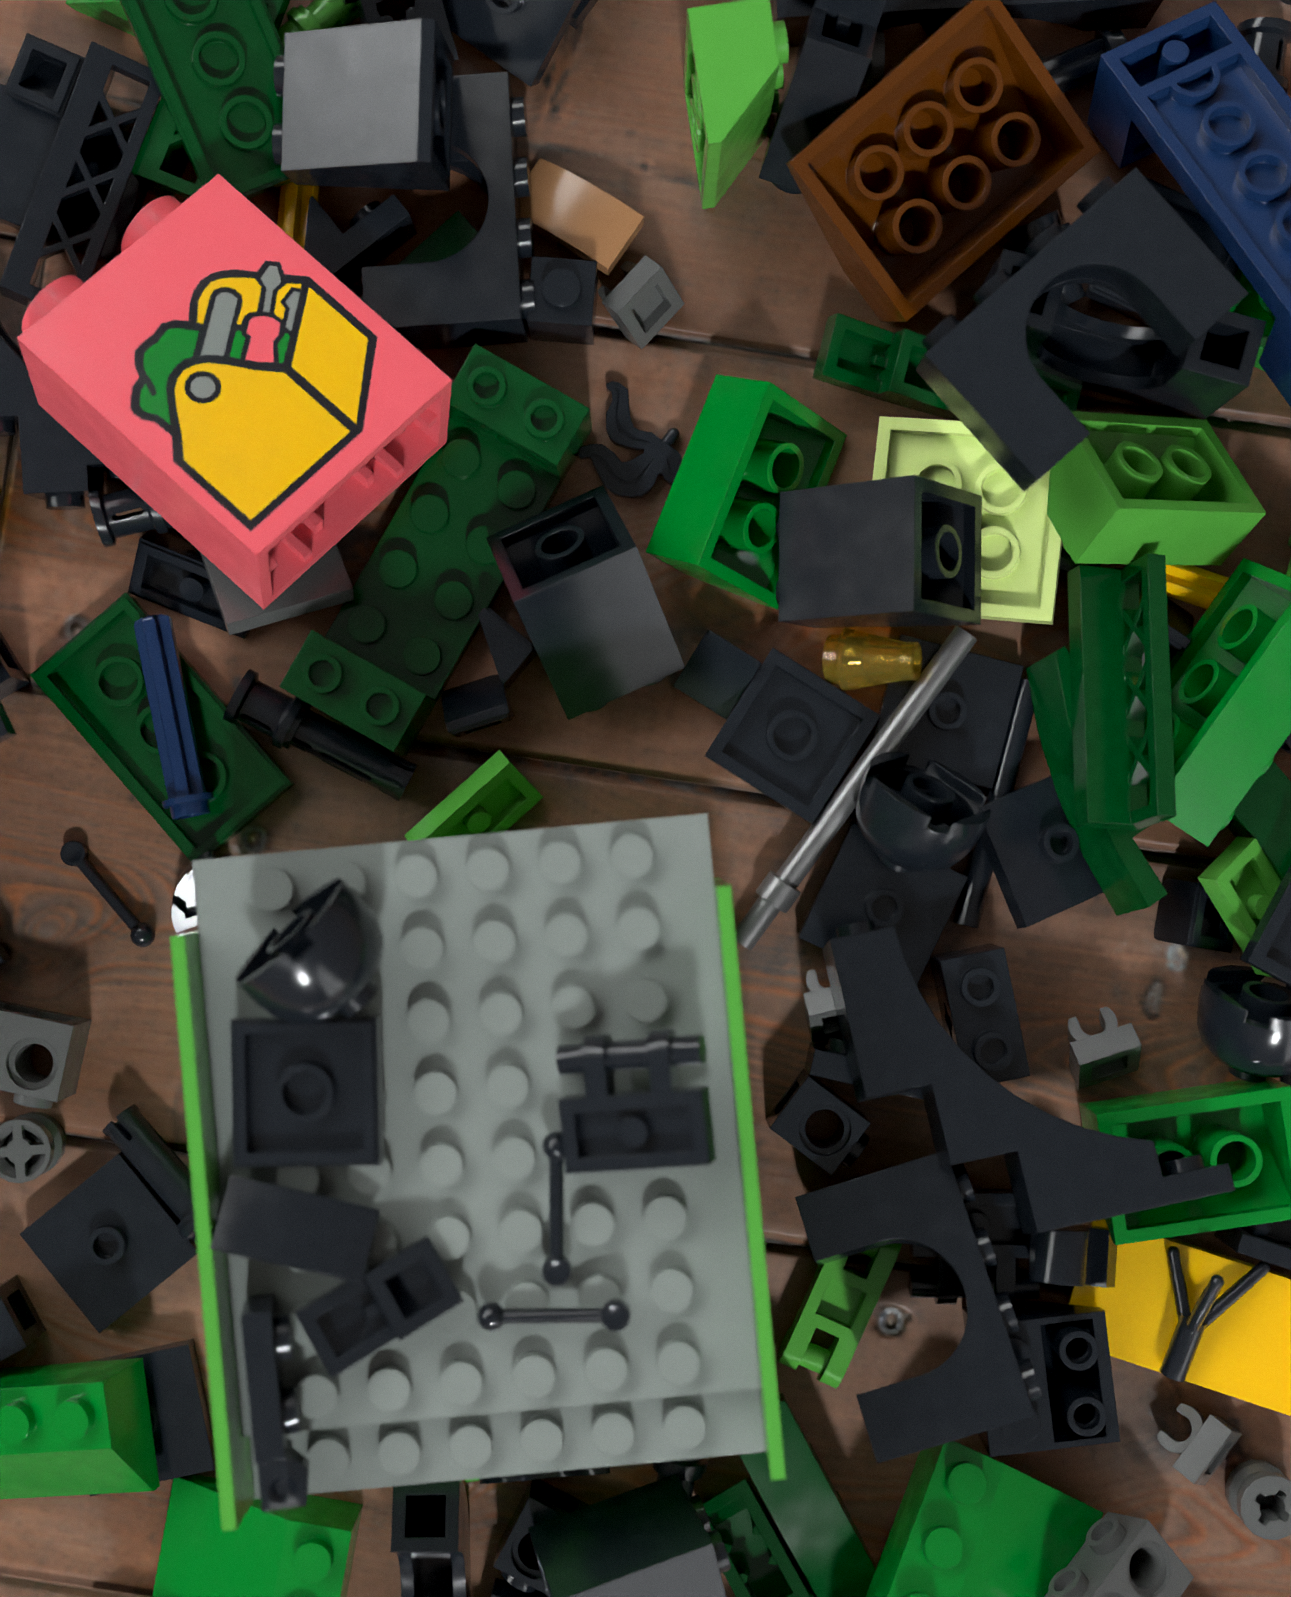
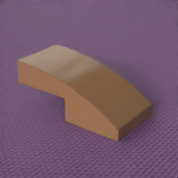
(579, 216)

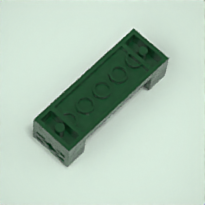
(433, 565)

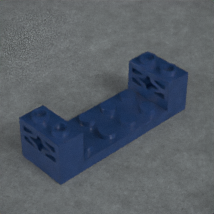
(1225, 138)

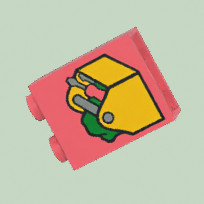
(235, 385)

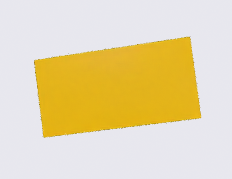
(1239, 1353)

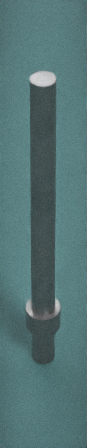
(780, 889)

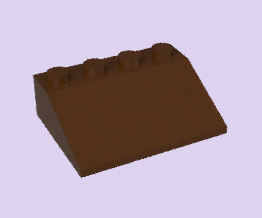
(940, 160)

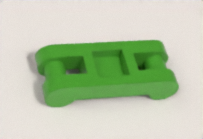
(841, 1305)

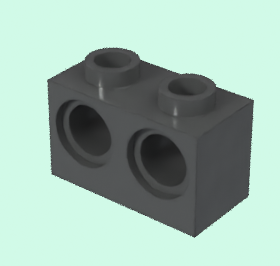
(60, 1033)
(1122, 1560)

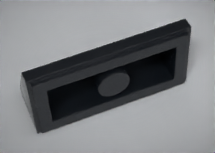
(174, 576)

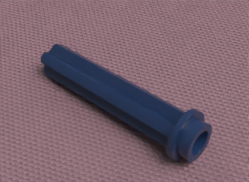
(171, 718)

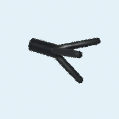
(1206, 1311)

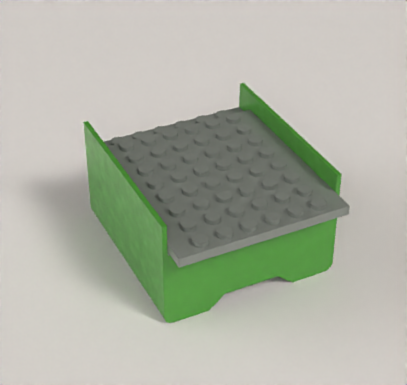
(482, 974)

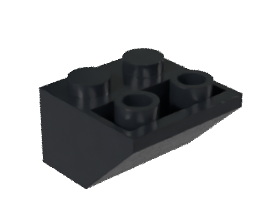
(1074, 1376)

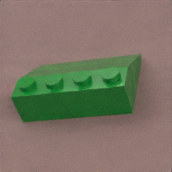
(978, 1530)
(269, 1555)

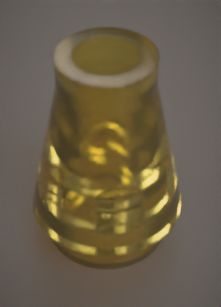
(868, 660)

